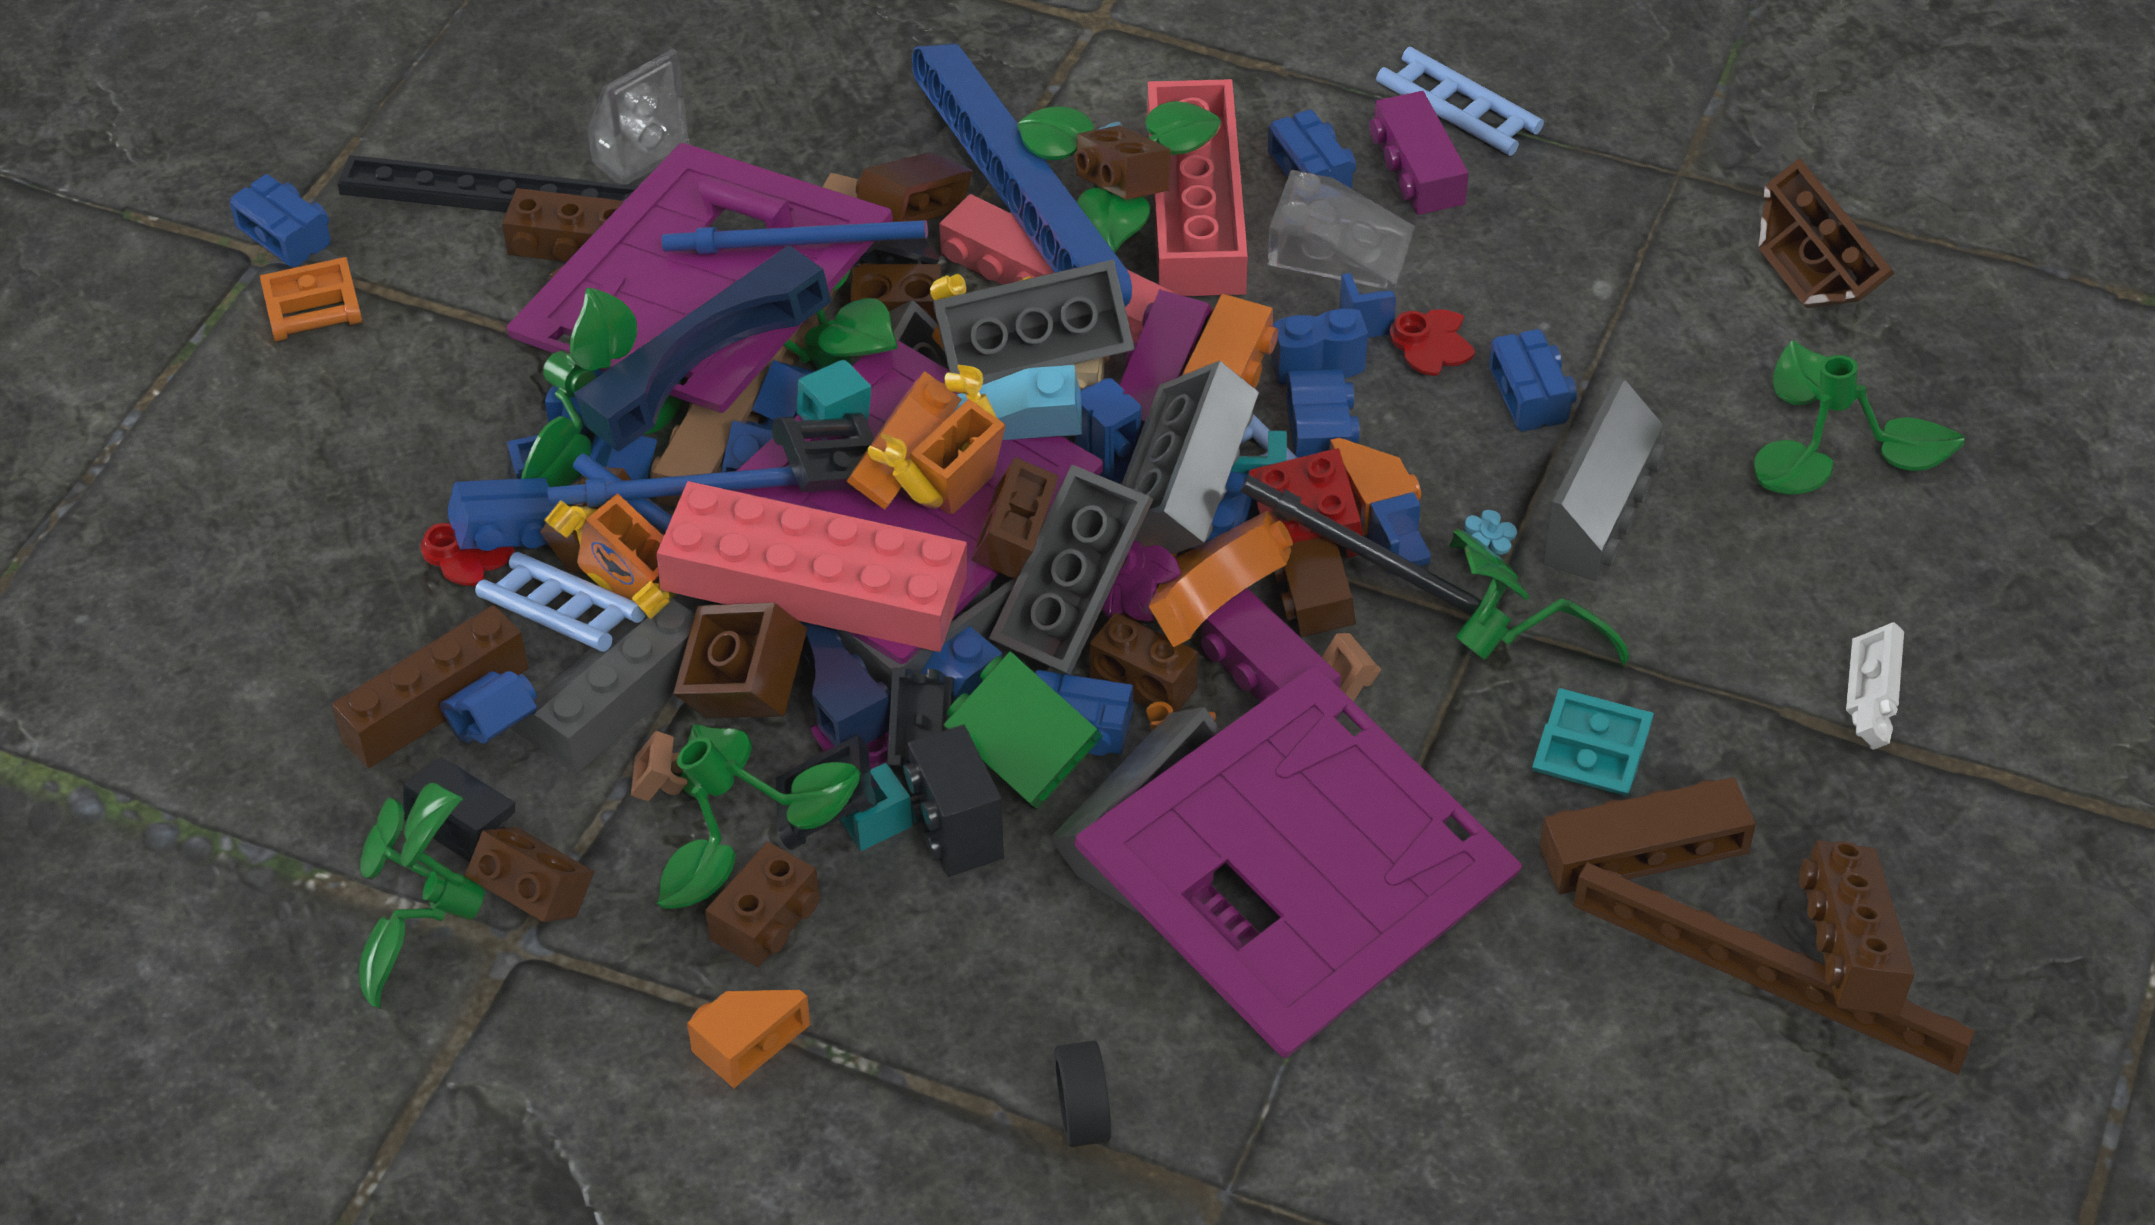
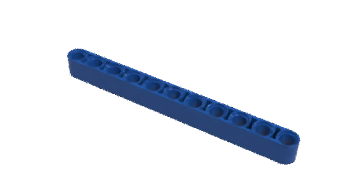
(1018, 176)

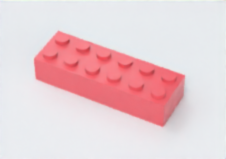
(1202, 214)
(813, 565)

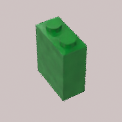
(1023, 728)

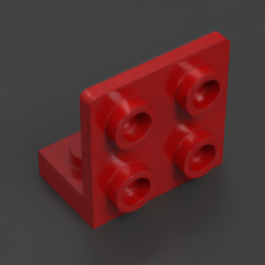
(1322, 486)

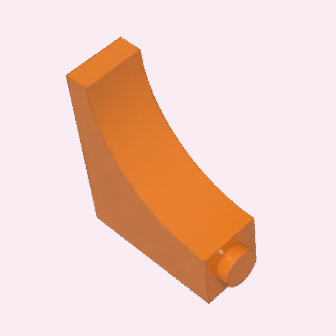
(1218, 573)

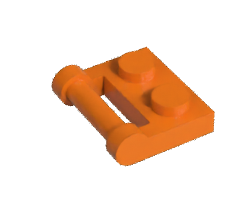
(306, 289)

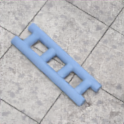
(1468, 118)
(564, 619)

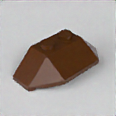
(1816, 242)

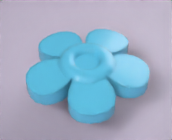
(1491, 532)

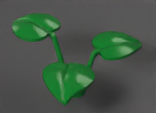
(1053, 136)
(858, 330)
(601, 333)
(1807, 376)
(1488, 624)
(710, 767)
(443, 889)

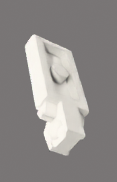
(1875, 683)

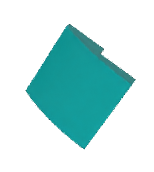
(1593, 742)

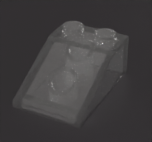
(639, 119)
(1335, 232)

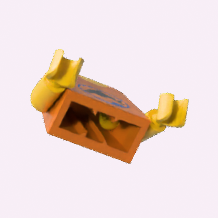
(956, 455)
(616, 550)

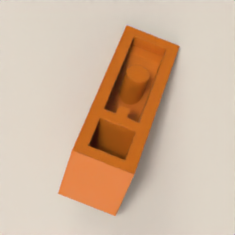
(912, 421)

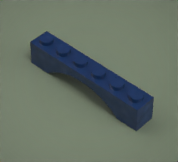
(772, 296)
(843, 691)

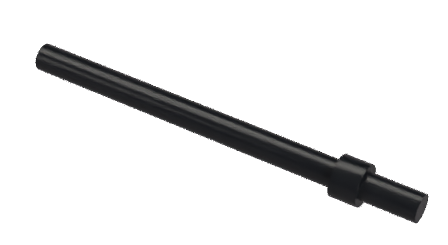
(1288, 506)

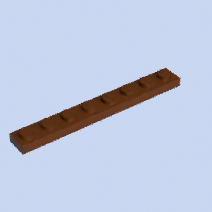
(1764, 965)

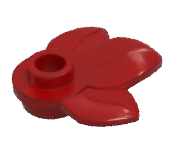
(1431, 340)
(460, 566)

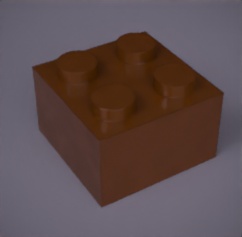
(740, 660)

